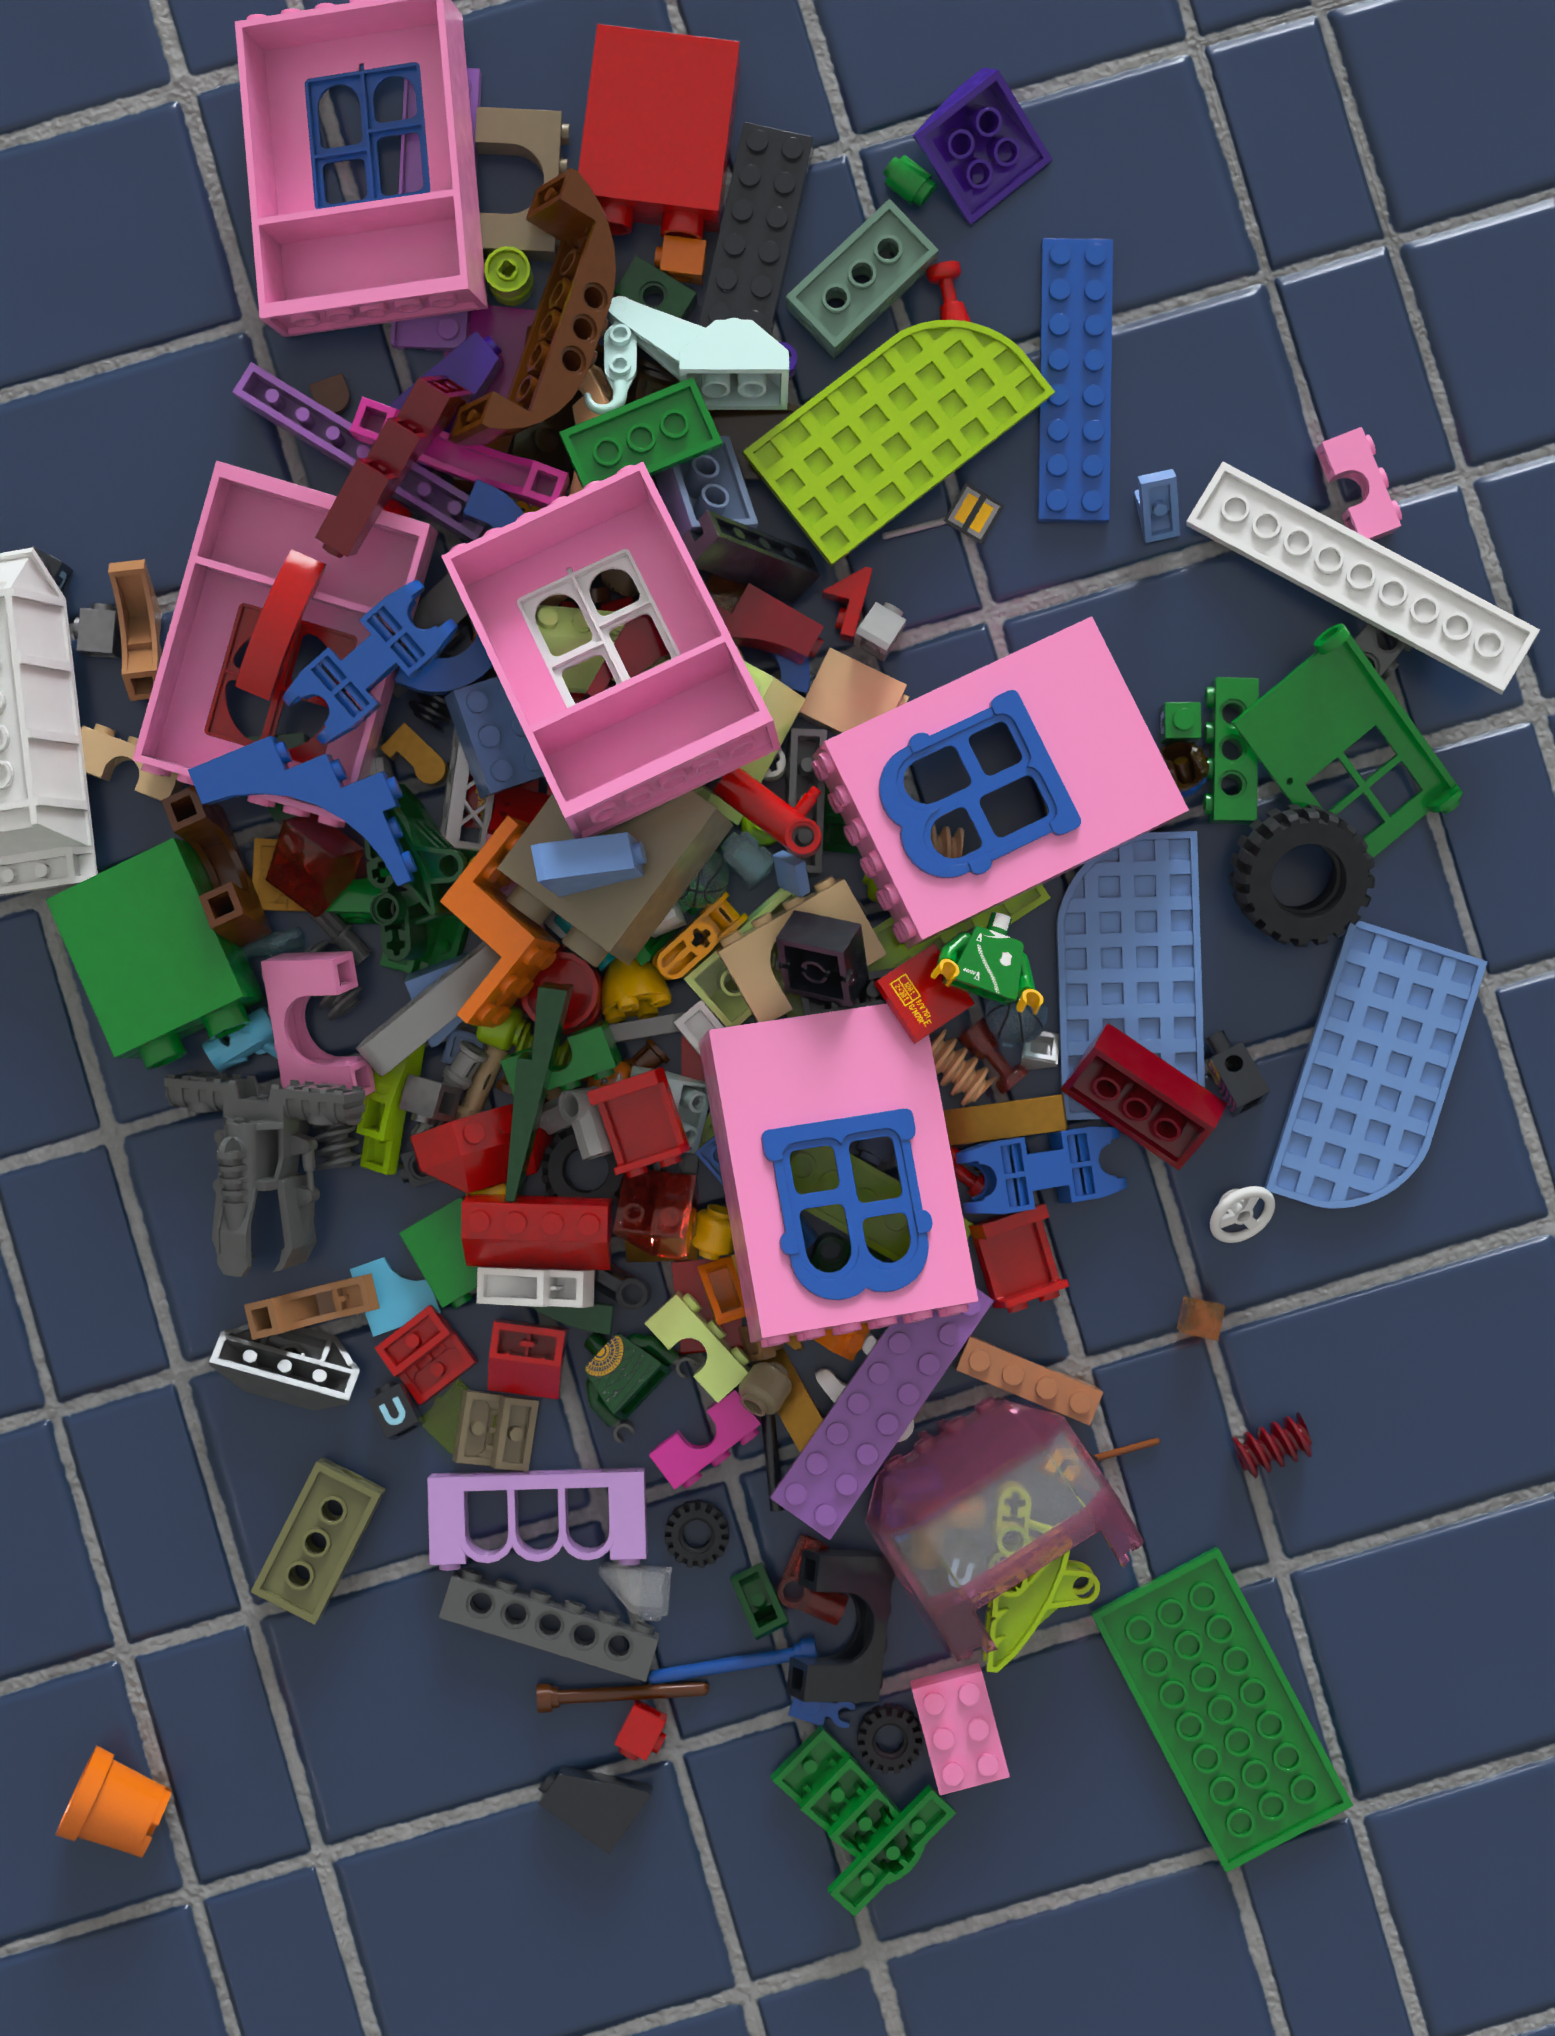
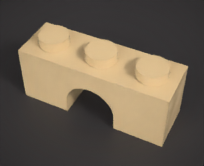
(105, 752)

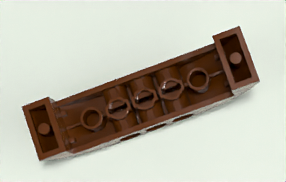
(566, 321)

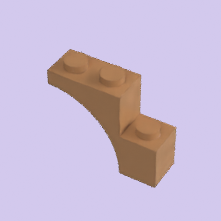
(139, 626)

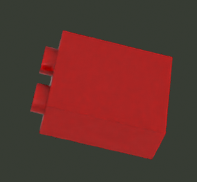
(660, 128)

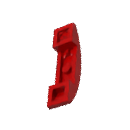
(278, 624)

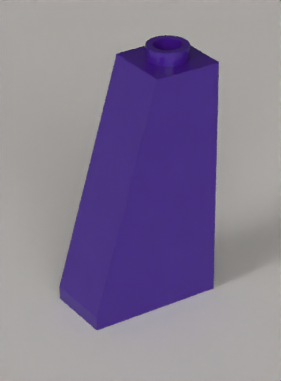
(470, 364)

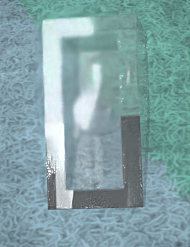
(640, 1588)

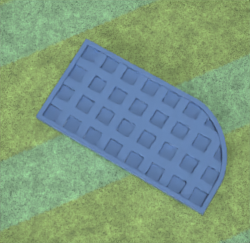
(1133, 955)
(1374, 1068)

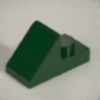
(759, 1601)

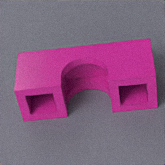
(682, 1460)

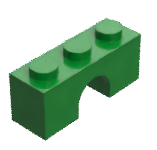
(592, 1054)

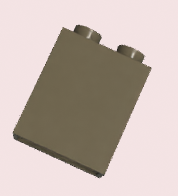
(626, 913)

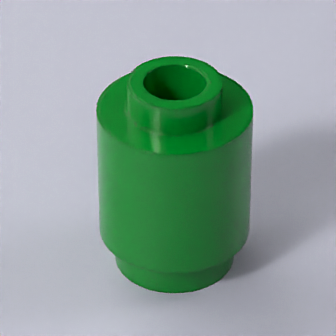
(909, 180)

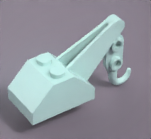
(730, 359)

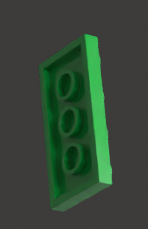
(652, 430)

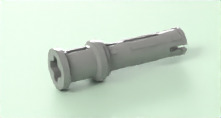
(458, 1074)

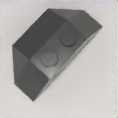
(289, 1367)

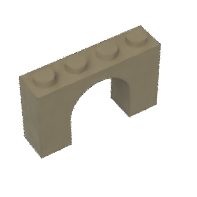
(534, 136)

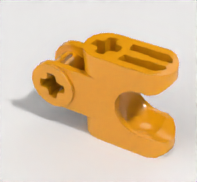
(681, 955)

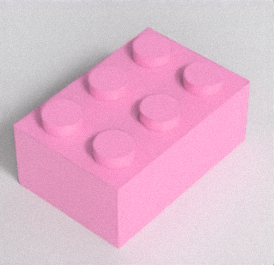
(959, 1729)

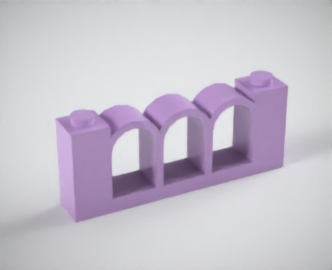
(449, 1518)

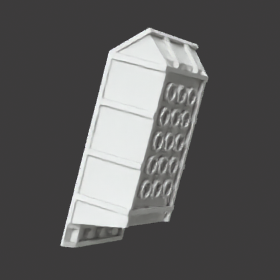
(42, 761)

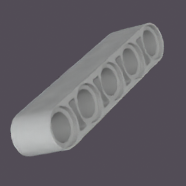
(427, 1011)

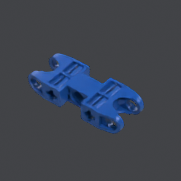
(370, 662)
(1014, 1174)

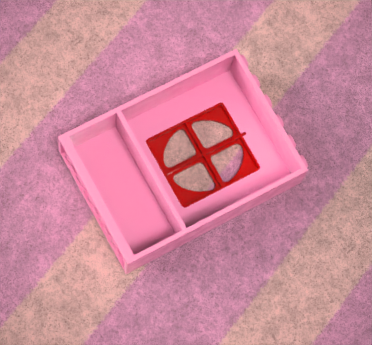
(232, 565)

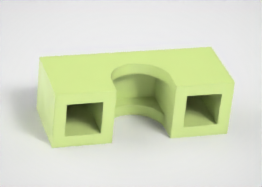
(681, 1319)

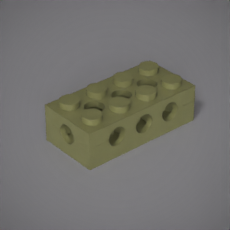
(294, 1545)

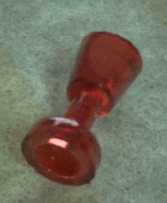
(983, 1045)

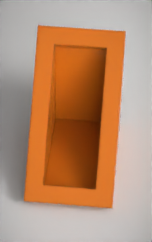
(722, 1290)

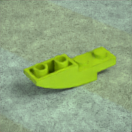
(383, 1120)

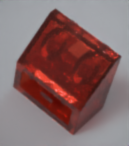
(313, 863)
(658, 1213)

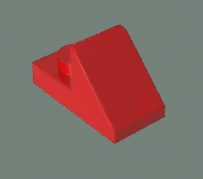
(850, 592)

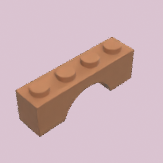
(1028, 1379)

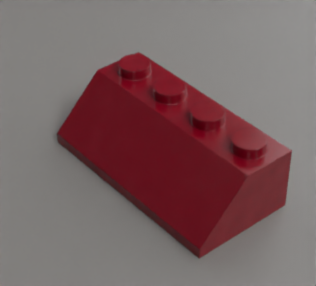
(1144, 1097)

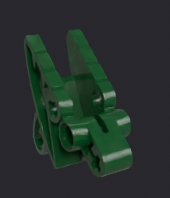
(437, 870)

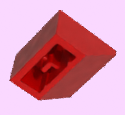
(526, 1358)

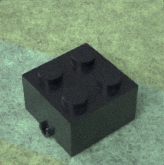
(822, 958)

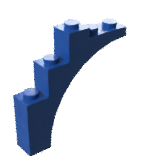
(363, 804)

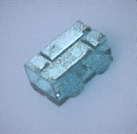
(747, 859)

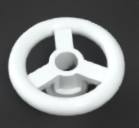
(1237, 1208)

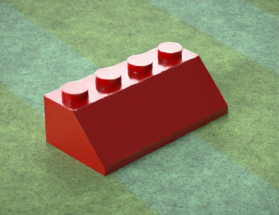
(537, 1232)

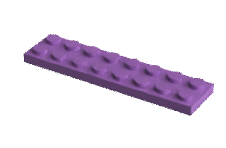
(872, 1416)

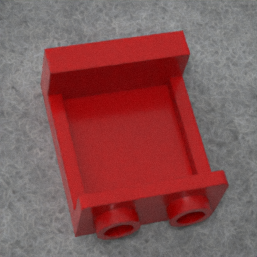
(641, 1122)
(1017, 1258)

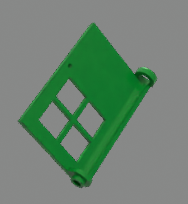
(1325, 711)

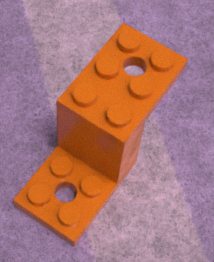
(509, 932)

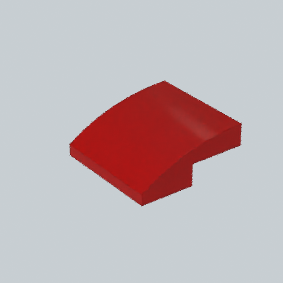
(426, 1354)

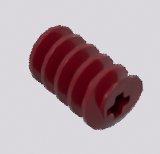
(1273, 1445)

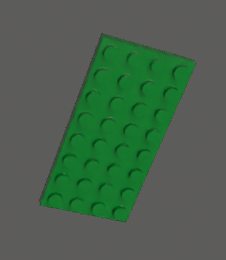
(1221, 1709)

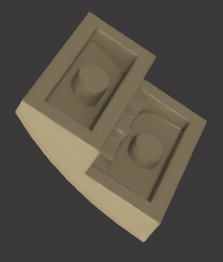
(511, 1438)

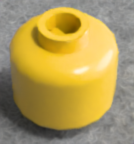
(713, 1232)

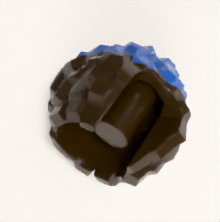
(1186, 765)

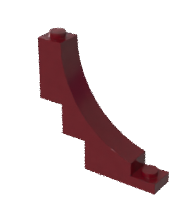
(395, 451)
(754, 622)

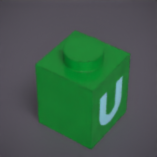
(1180, 722)

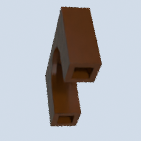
(233, 903)

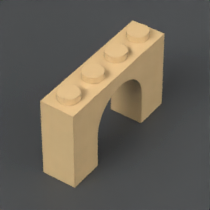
(749, 953)

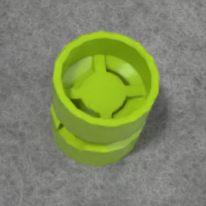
(509, 276)

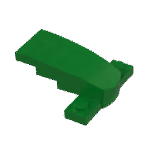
(859, 1816)

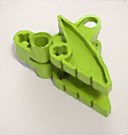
(1021, 1609)

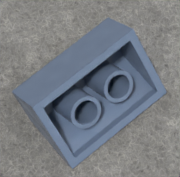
(706, 484)

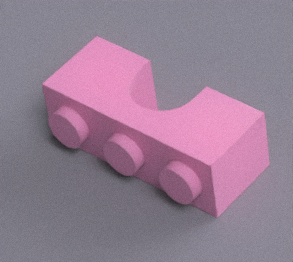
(1352, 458)

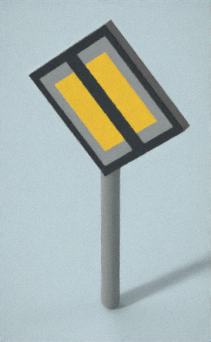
(970, 514)

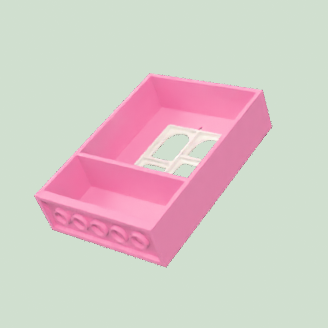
(649, 731)

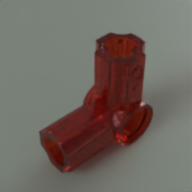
(822, 1605)

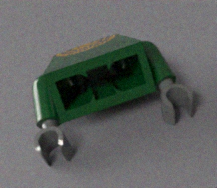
(626, 1374)

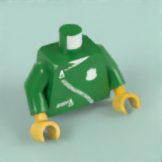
(989, 965)

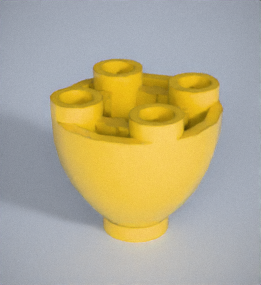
(633, 991)

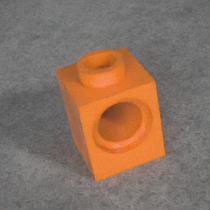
(682, 259)

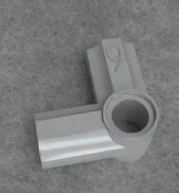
(574, 1111)

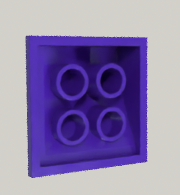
(981, 144)

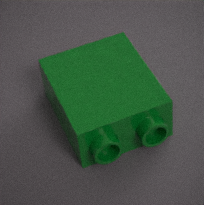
(152, 955)

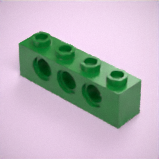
(1224, 808)

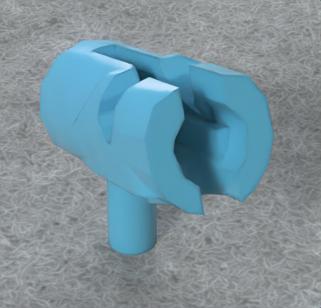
(252, 1039)

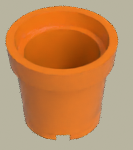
(114, 1806)

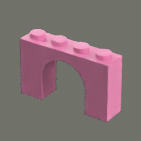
(288, 985)

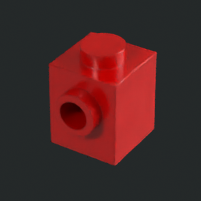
(641, 1731)

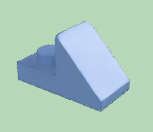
(1158, 505)

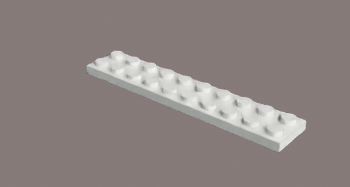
(1363, 578)

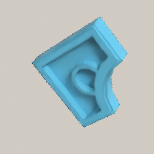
(397, 1296)

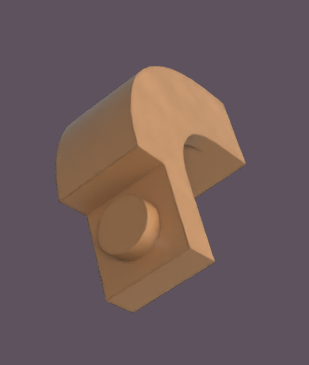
(311, 1306)

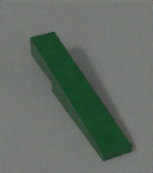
(533, 1079)

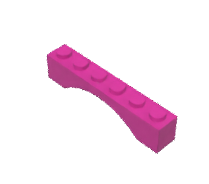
(513, 475)

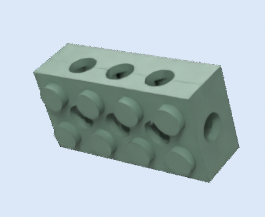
(859, 255)

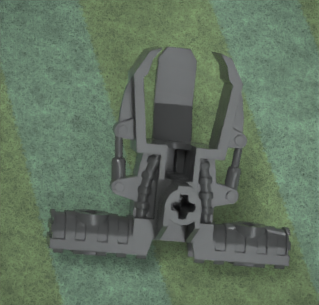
(262, 1153)

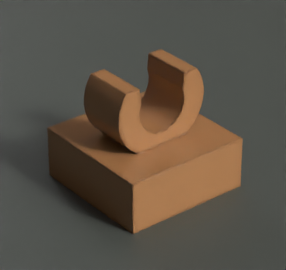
(754, 1350)

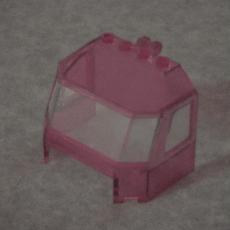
(988, 1511)

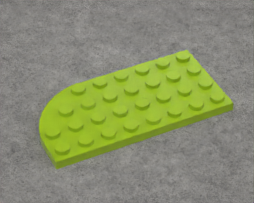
(895, 429)

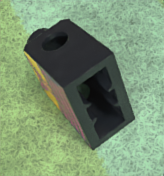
(1241, 1088)

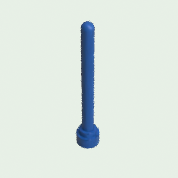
(805, 1648)

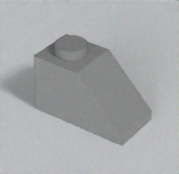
(880, 630)

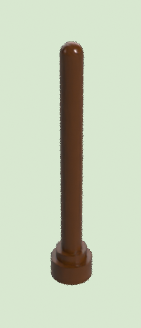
(551, 1697)

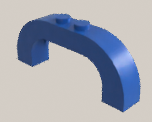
(489, 509)

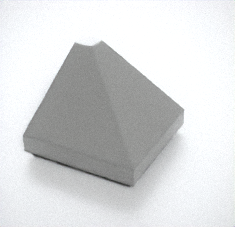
(1041, 1052)

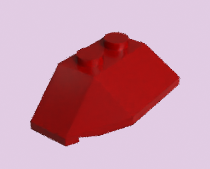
(473, 1150)

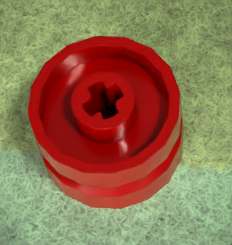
(586, 994)

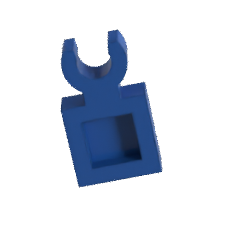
(817, 1711)

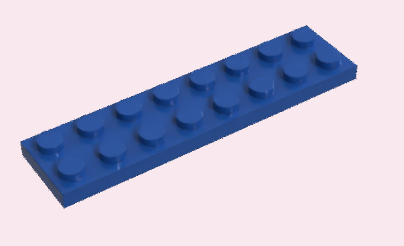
(1078, 367)

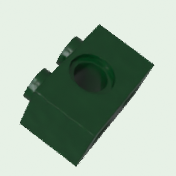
(644, 279)

